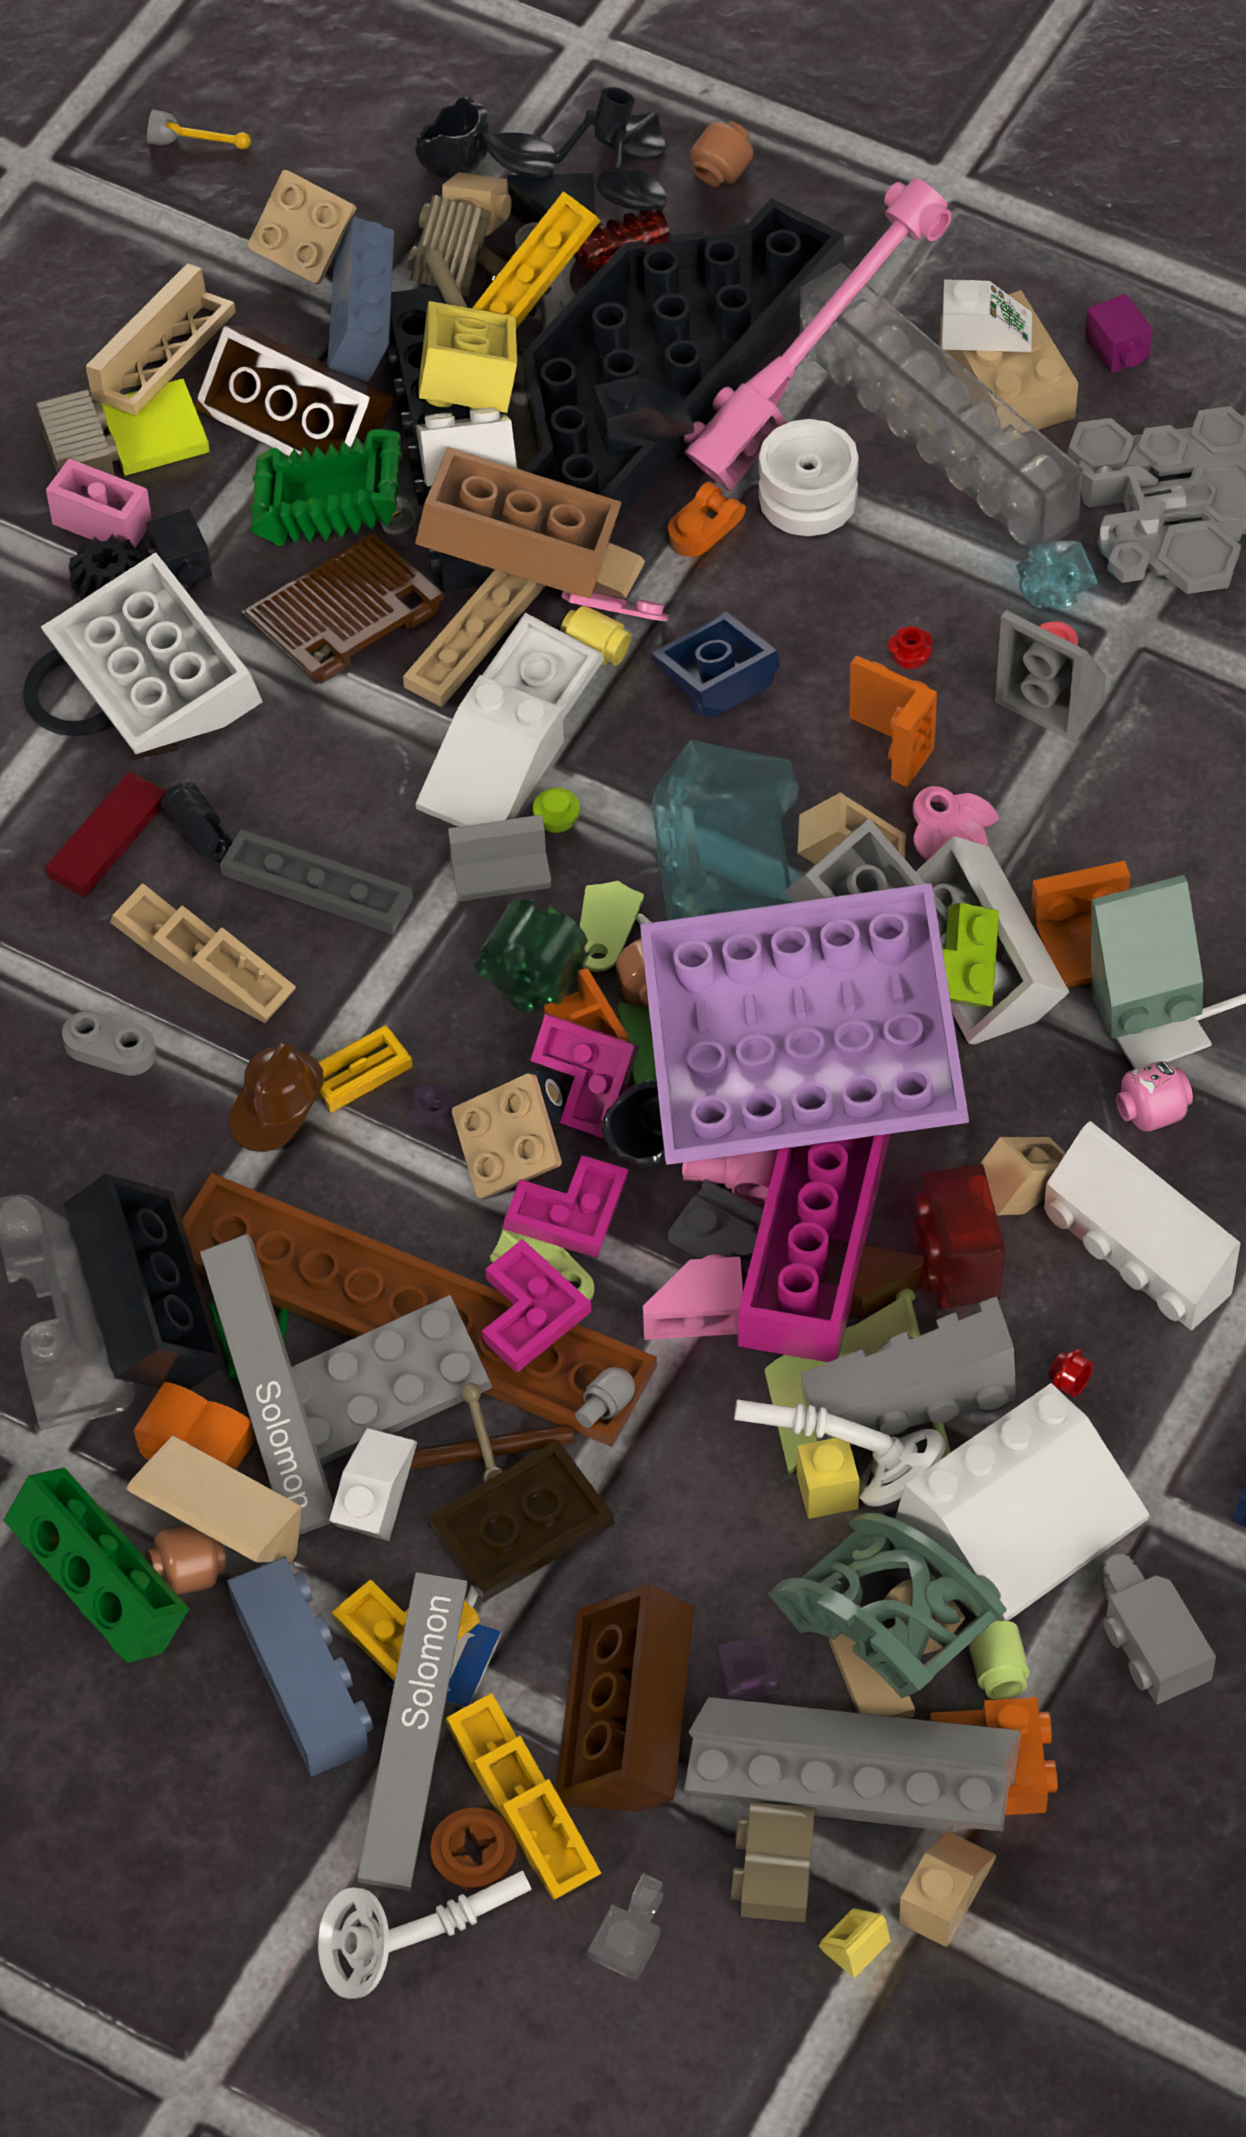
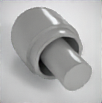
(606, 1396)

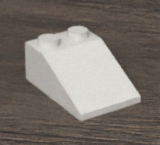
(491, 755)

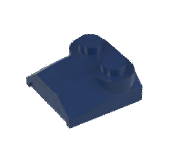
(719, 664)

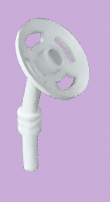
(893, 1457)
(376, 1942)

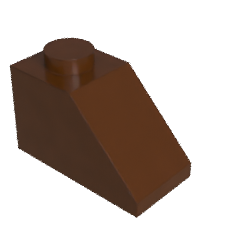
(878, 1278)

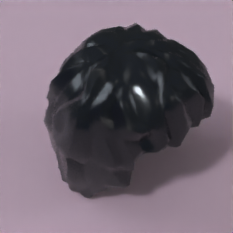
(454, 139)
(634, 1126)

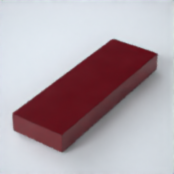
(106, 834)

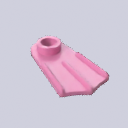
(643, 608)

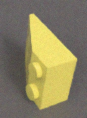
(468, 357)

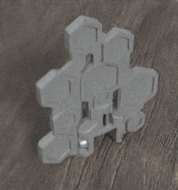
(1115, 471)

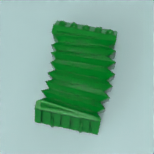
(326, 489)

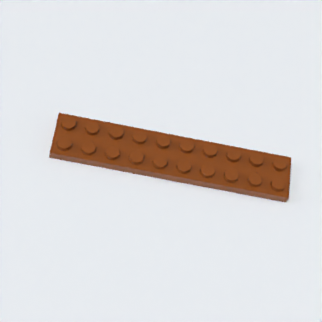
(364, 1284)

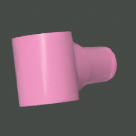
(744, 1174)

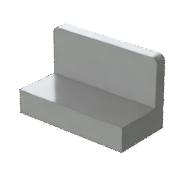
(499, 858)

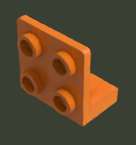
(897, 709)
(1063, 915)

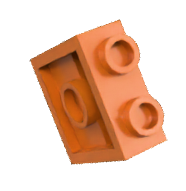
(1033, 1774)

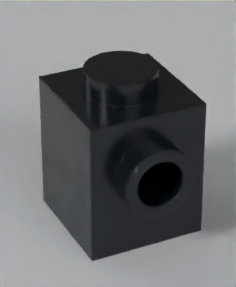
(180, 546)

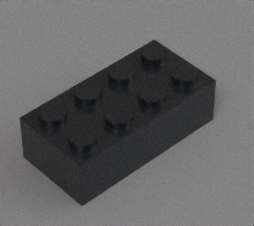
(143, 1283)

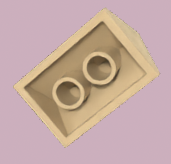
(219, 1502)

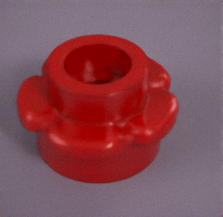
(910, 655)
(1071, 1372)

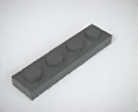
(316, 881)

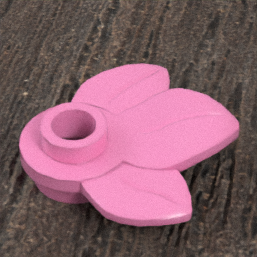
(963, 817)

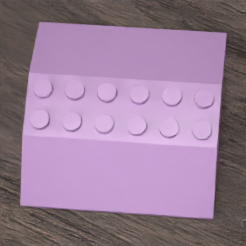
(801, 1024)

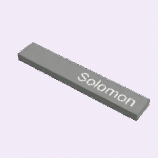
(267, 1379)
(412, 1732)

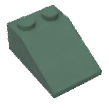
(1145, 958)

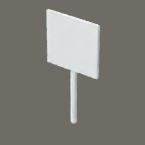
(1172, 1039)

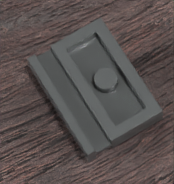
(717, 1225)

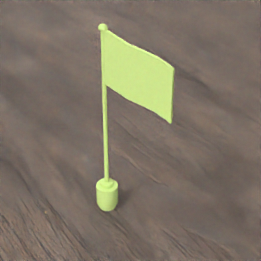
(998, 1650)

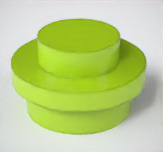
(558, 809)

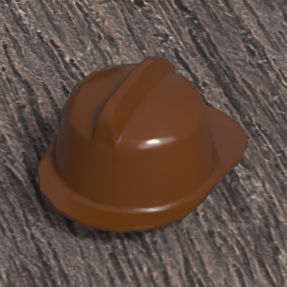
(275, 1097)

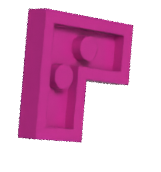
(597, 1062)
(571, 1219)
(541, 1310)

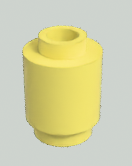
(598, 633)

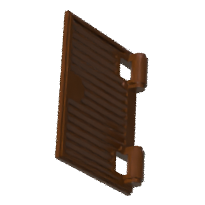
(344, 606)

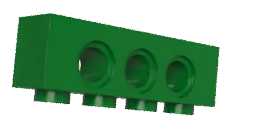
(95, 1565)

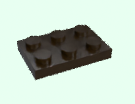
(520, 1520)

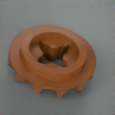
(485, 1829)

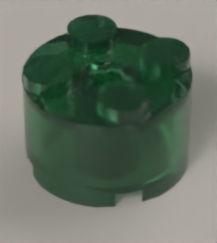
(533, 955)

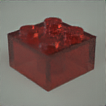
(960, 1236)

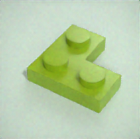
(971, 954)

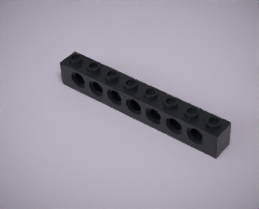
(405, 354)

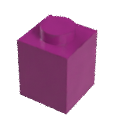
(1118, 333)

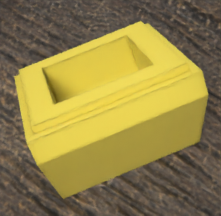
(856, 1940)

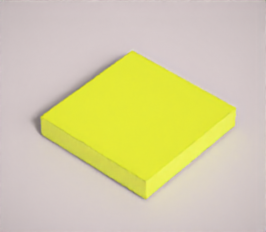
(160, 432)

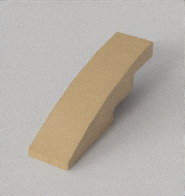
(201, 955)

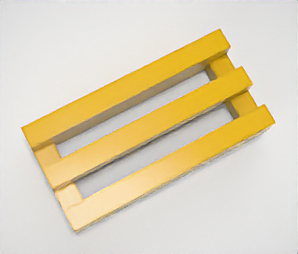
(365, 1073)

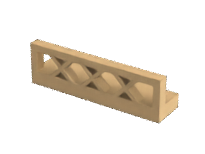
(147, 339)

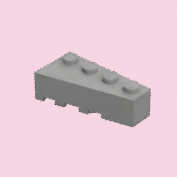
(920, 1378)

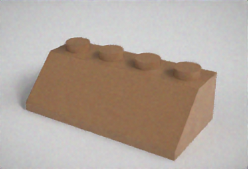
(517, 522)

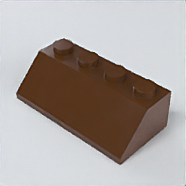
(286, 395)
(625, 1701)

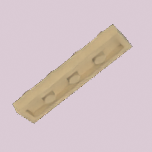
(470, 636)

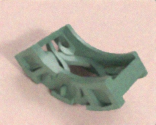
(880, 1543)

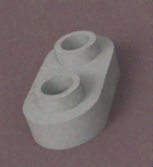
(106, 1043)

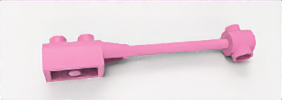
(748, 415)

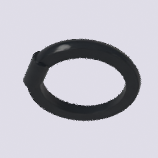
(44, 719)

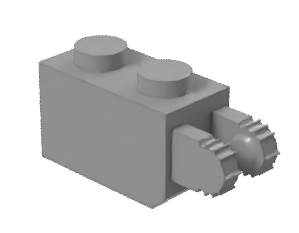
(1155, 1631)

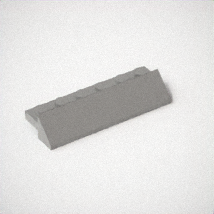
(853, 1764)

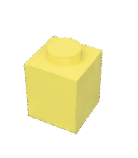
(827, 1477)

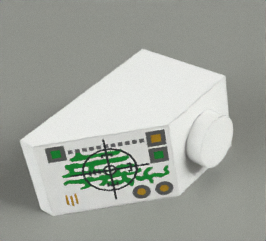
(983, 318)

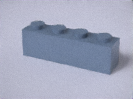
(361, 299)
(300, 1666)

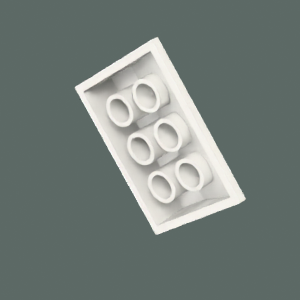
(153, 659)
(1026, 1499)

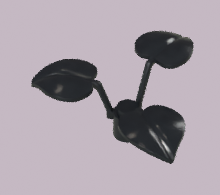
(628, 135)

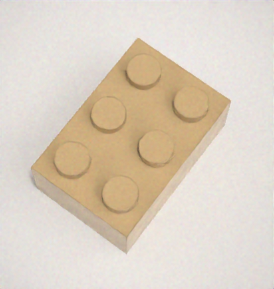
(1031, 382)

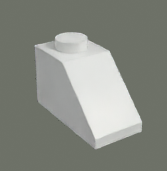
(373, 1484)

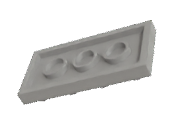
(388, 1378)

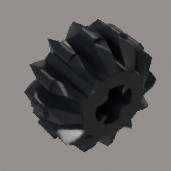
(100, 564)

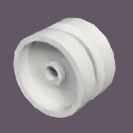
(808, 477)

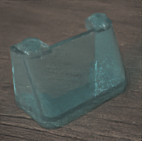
(722, 830)

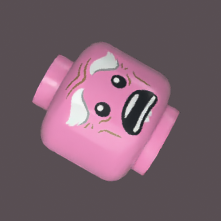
(1154, 1096)

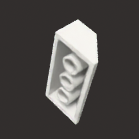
(1025, 975)
(1142, 1227)

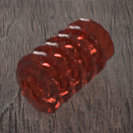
(605, 241)

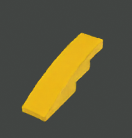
(522, 1796)

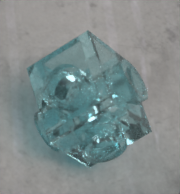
(1055, 574)

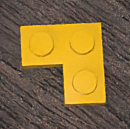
(380, 1624)

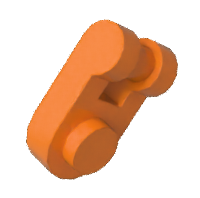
(694, 532)

